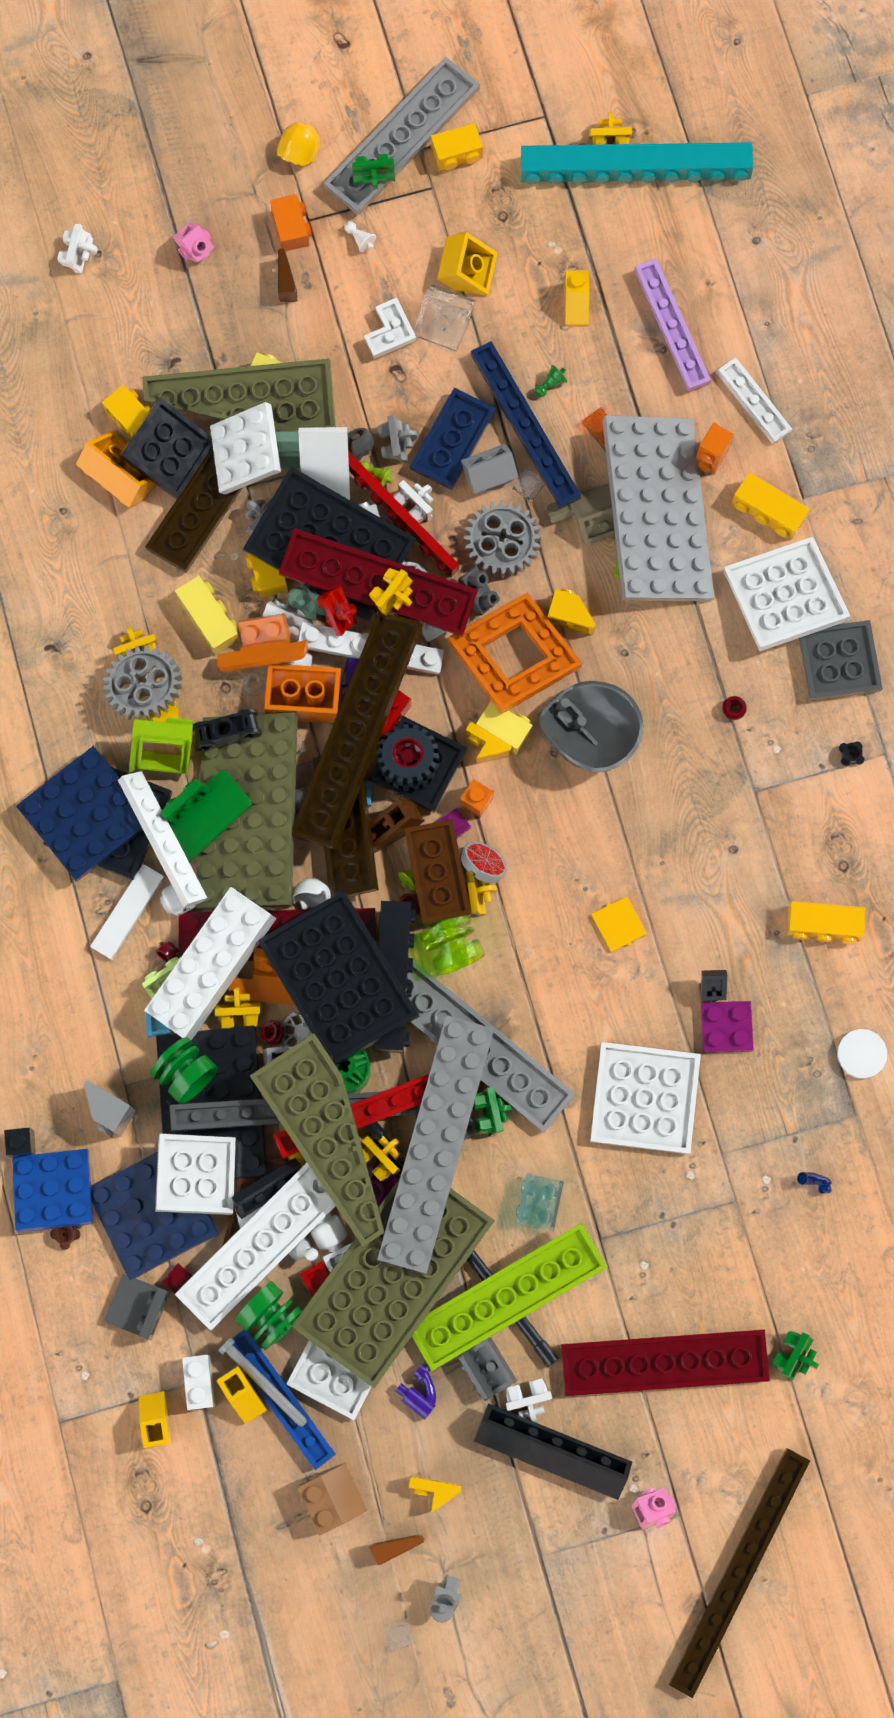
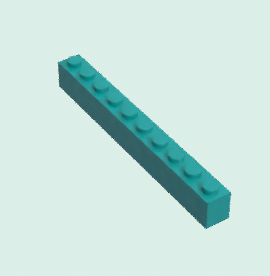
(636, 162)

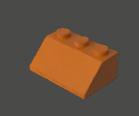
(305, 690)

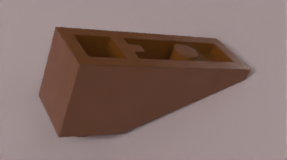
(390, 823)

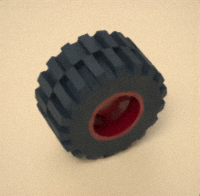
(408, 757)

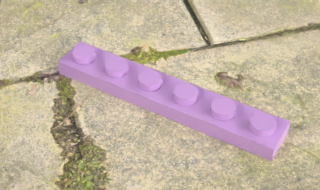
(672, 325)

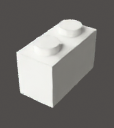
(198, 1382)

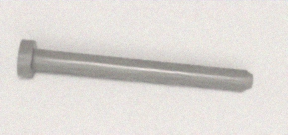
(262, 1382)

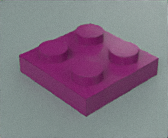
(727, 1026)

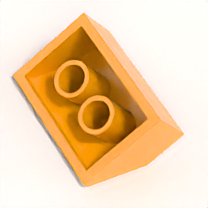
(102, 462)

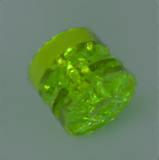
(451, 941)

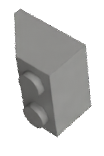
(108, 1110)

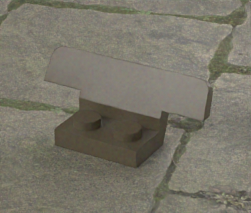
(591, 512)

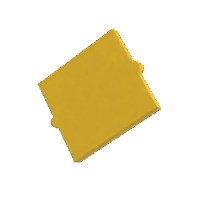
(618, 924)

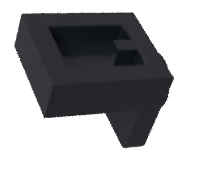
(713, 985)

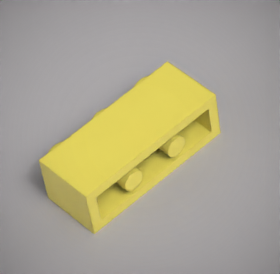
(208, 614)

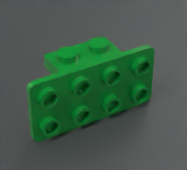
(205, 812)

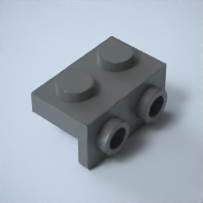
(487, 1369)

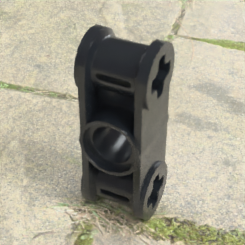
(242, 727)

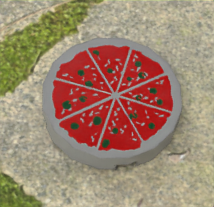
(484, 862)

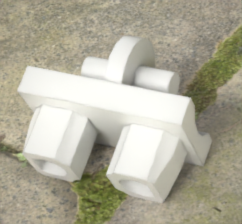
(79, 248)
(420, 509)
(539, 1394)

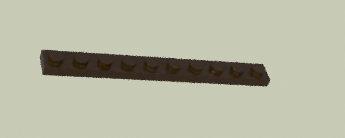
(739, 1573)

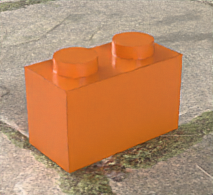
(289, 222)
(713, 448)

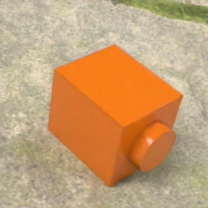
(476, 798)

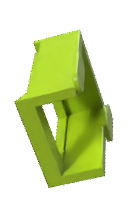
(174, 732)

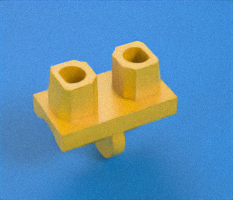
(621, 135)
(395, 594)
(141, 643)
(479, 893)
(249, 1010)
(386, 1167)

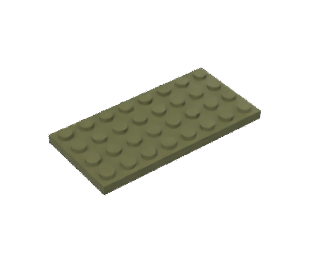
(259, 846)
(374, 1307)

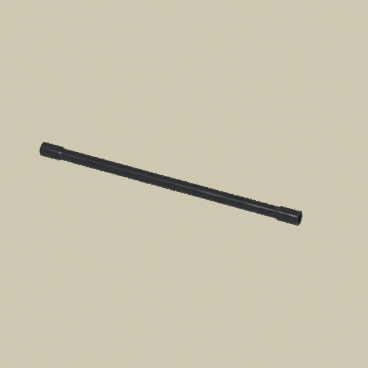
(539, 1345)

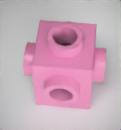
(193, 242)
(654, 1508)

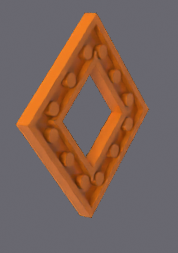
(509, 693)

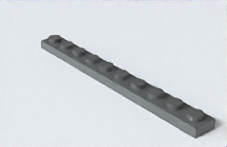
(240, 1113)

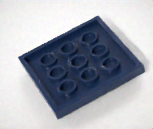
(82, 814)
(138, 1232)

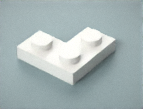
(395, 333)

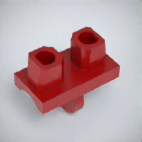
(339, 612)

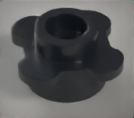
(856, 748)

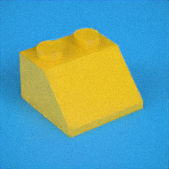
(467, 264)

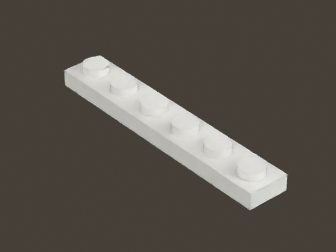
(351, 645)
(162, 839)

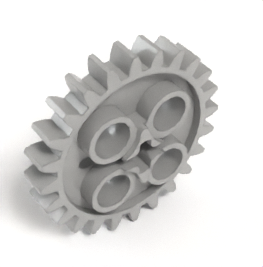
(507, 519)
(142, 683)

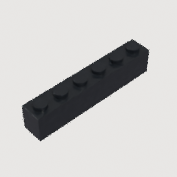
(394, 945)
(553, 1451)

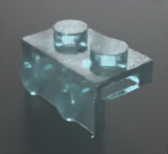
(539, 1202)

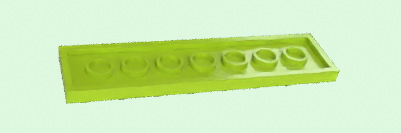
(508, 1296)

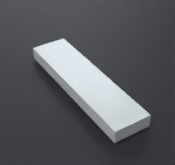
(754, 401)
(127, 912)

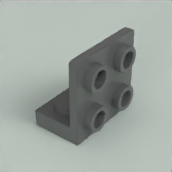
(137, 1307)

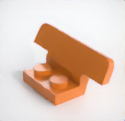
(264, 642)
(265, 983)

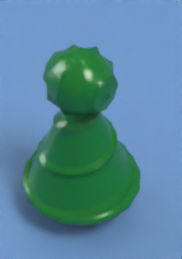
(554, 378)

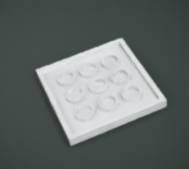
(786, 594)
(645, 1098)

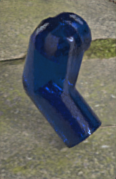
(812, 1178)

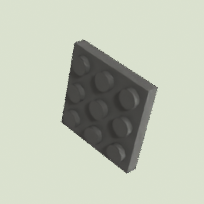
(841, 661)

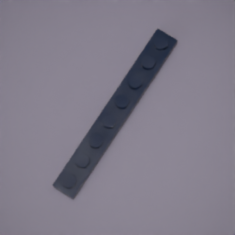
(525, 425)

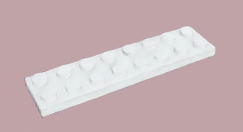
(256, 1248)

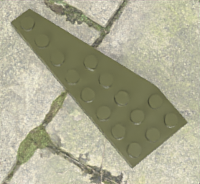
(296, 390)
(316, 1113)

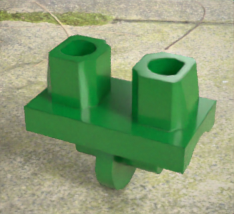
(373, 171)
(493, 1111)
(801, 1345)

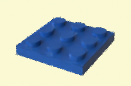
(52, 1190)

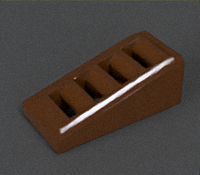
(286, 286)

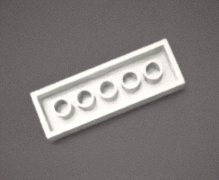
(210, 964)

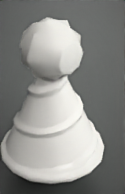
(363, 239)
(304, 1250)

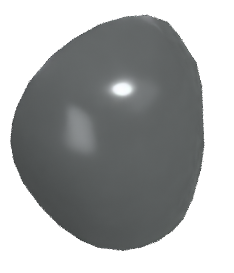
(593, 725)

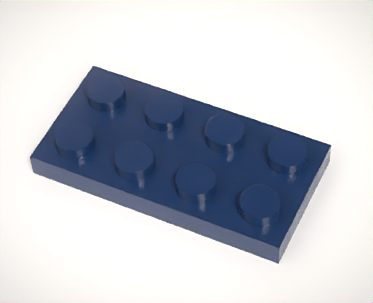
(452, 438)

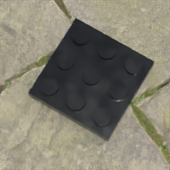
(167, 448)
(450, 757)

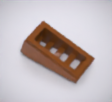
(390, 1549)

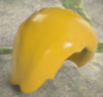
(299, 144)

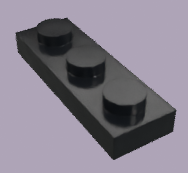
(264, 1189)

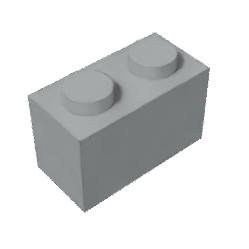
(490, 469)

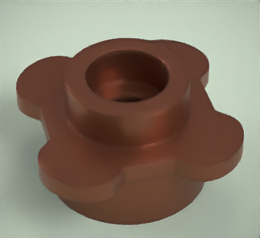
(57, 1234)

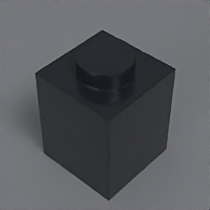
(19, 1142)

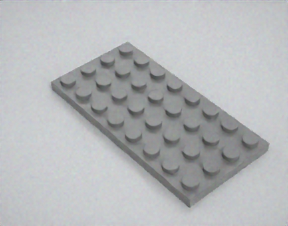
(657, 509)

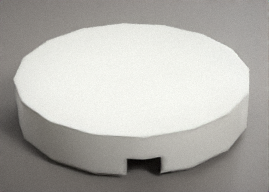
(862, 1053)

